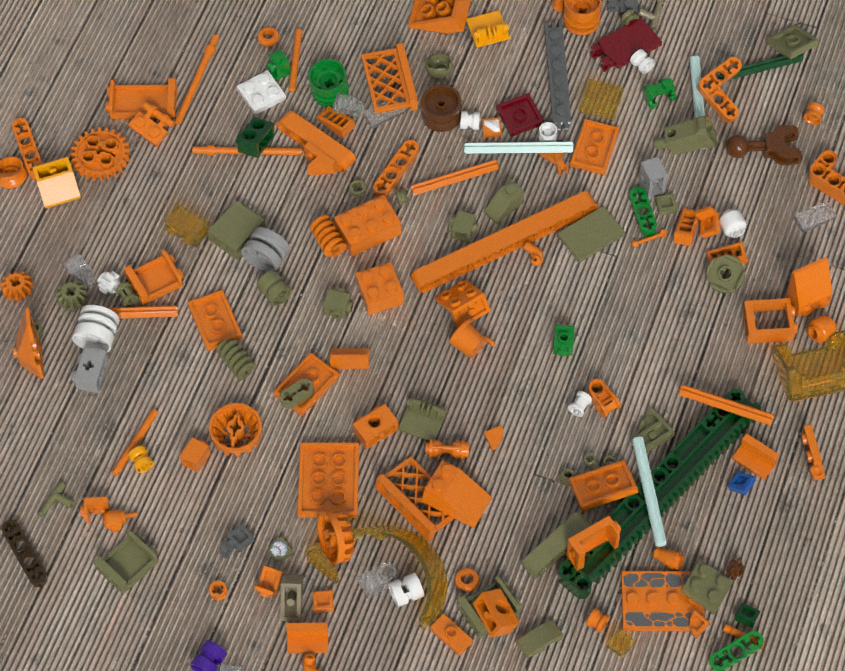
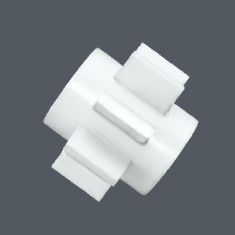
(108, 282)

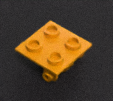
(488, 28)

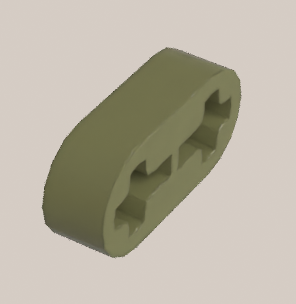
(297, 394)

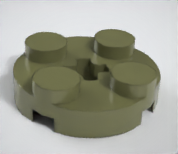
(731, 283)

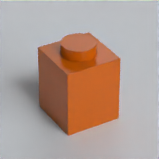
(195, 454)

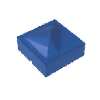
(741, 483)

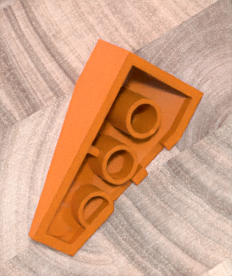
(28, 346)

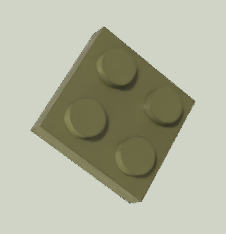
(792, 41)
(706, 586)

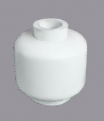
(732, 223)

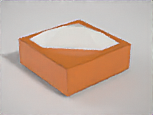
(491, 127)

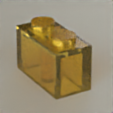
(186, 226)

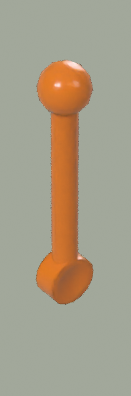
(663, 233)

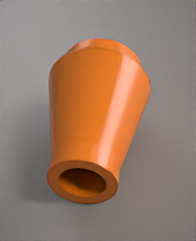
(670, 558)

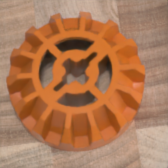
(231, 417)
(335, 536)

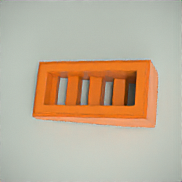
(349, 123)
(686, 237)
(733, 248)

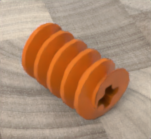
(327, 236)

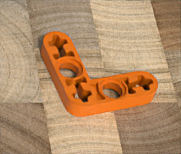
(715, 90)

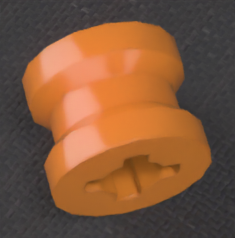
(814, 113)
(597, 620)

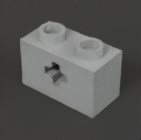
(653, 177)
(90, 370)

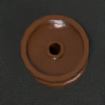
(441, 108)

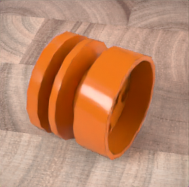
(582, 16)

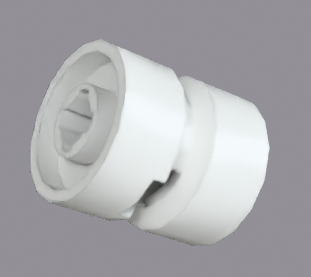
(412, 586)

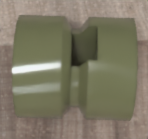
(275, 289)

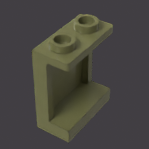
(235, 228)
(127, 562)
(470, 614)

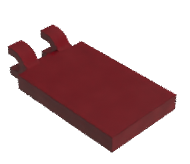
(624, 43)

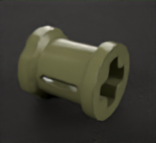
(127, 294)

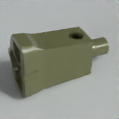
(688, 136)

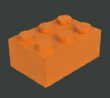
(368, 225)

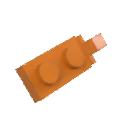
(813, 454)

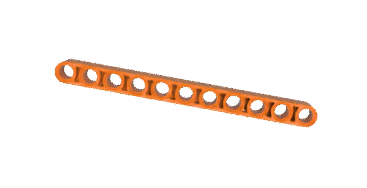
(503, 242)

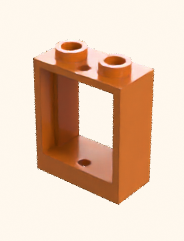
(769, 335)

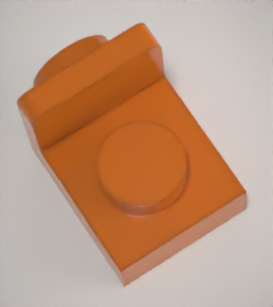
(94, 505)

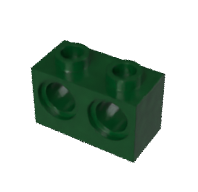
(255, 137)

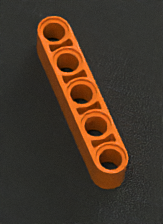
(303, 131)

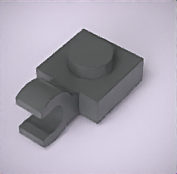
(622, 6)
(237, 539)

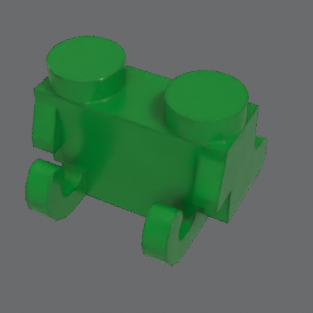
(664, 86)

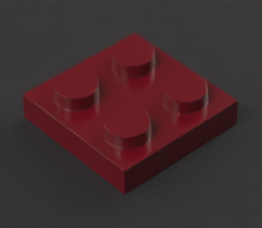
(519, 115)

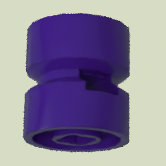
(209, 657)

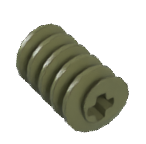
(236, 358)

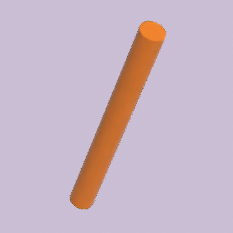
(295, 60)
(135, 441)

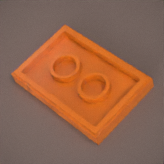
(594, 147)
(214, 319)
(317, 372)
(603, 485)

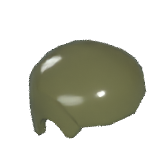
(439, 65)

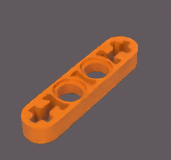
(26, 148)
(399, 170)

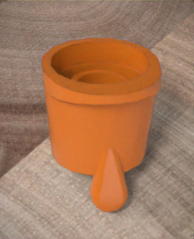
(469, 340)

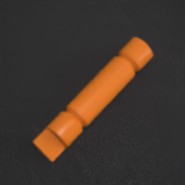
(738, 633)

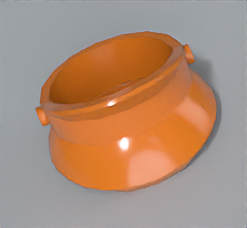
(12, 172)

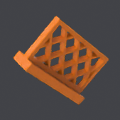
(403, 73)
(404, 504)

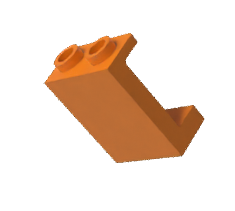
(154, 278)
(590, 538)

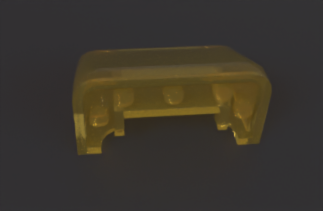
(812, 371)

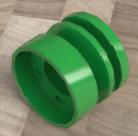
(326, 80)

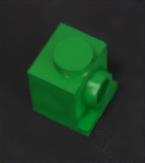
(278, 65)
(563, 340)

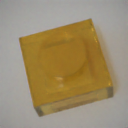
(620, 643)

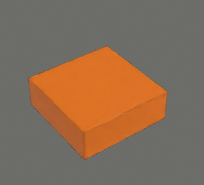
(323, 601)

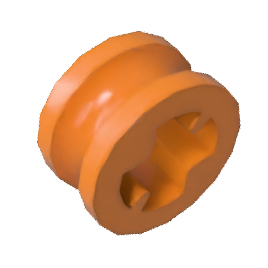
(219, 584)

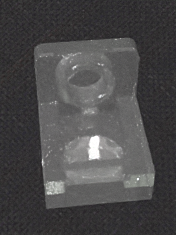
(348, 105)

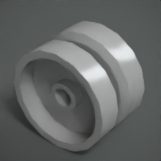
(265, 250)

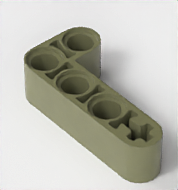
(554, 546)

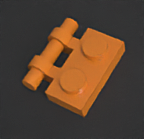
(149, 129)

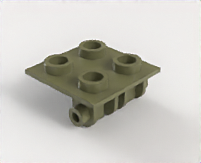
(422, 419)

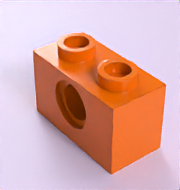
(371, 435)
(495, 613)

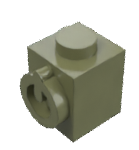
(463, 226)
(338, 303)

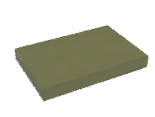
(591, 234)

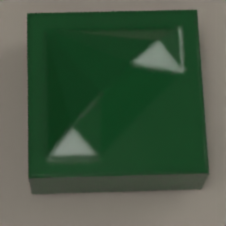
(747, 615)

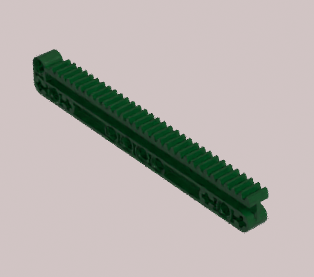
(691, 460)

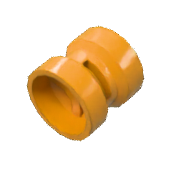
(141, 460)

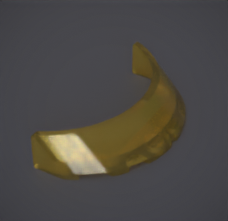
(428, 559)

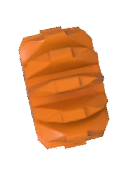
(16, 286)

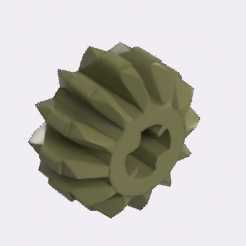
(72, 295)

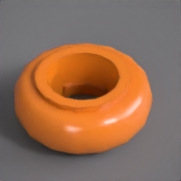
(268, 31)
(467, 572)

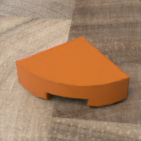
(494, 437)
(697, 624)

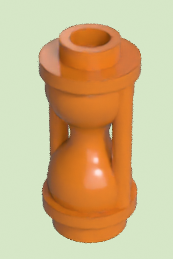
(457, 449)

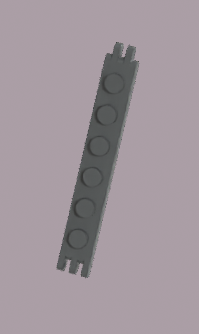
(557, 75)

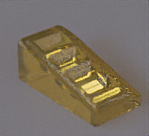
(319, 560)

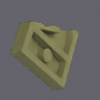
(653, 430)

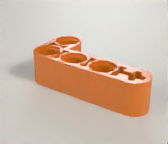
(827, 175)

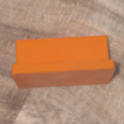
(349, 358)
(756, 457)
(307, 637)

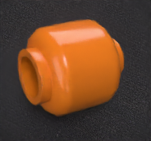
(821, 328)

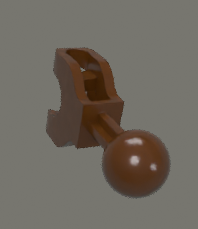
(772, 145)

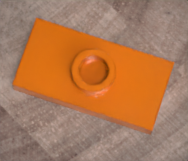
(451, 634)

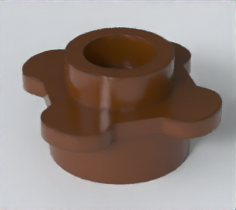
(735, 568)

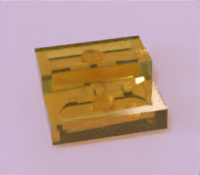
(601, 99)

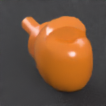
(114, 519)

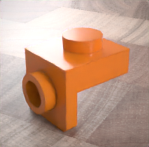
(709, 221)
(269, 581)

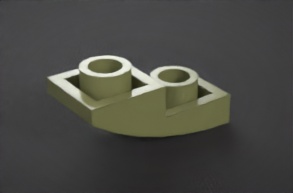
(538, 638)

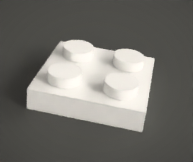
(261, 92)

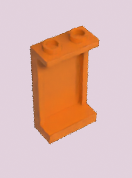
(128, 100)

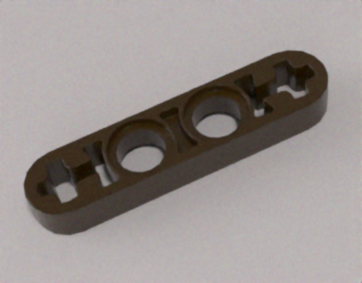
(24, 553)

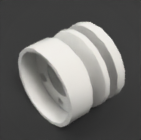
(96, 328)

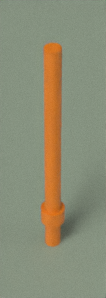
(208, 53)
(211, 150)

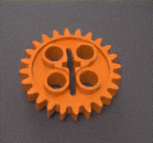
(100, 154)

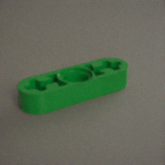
(641, 219)
(720, 654)

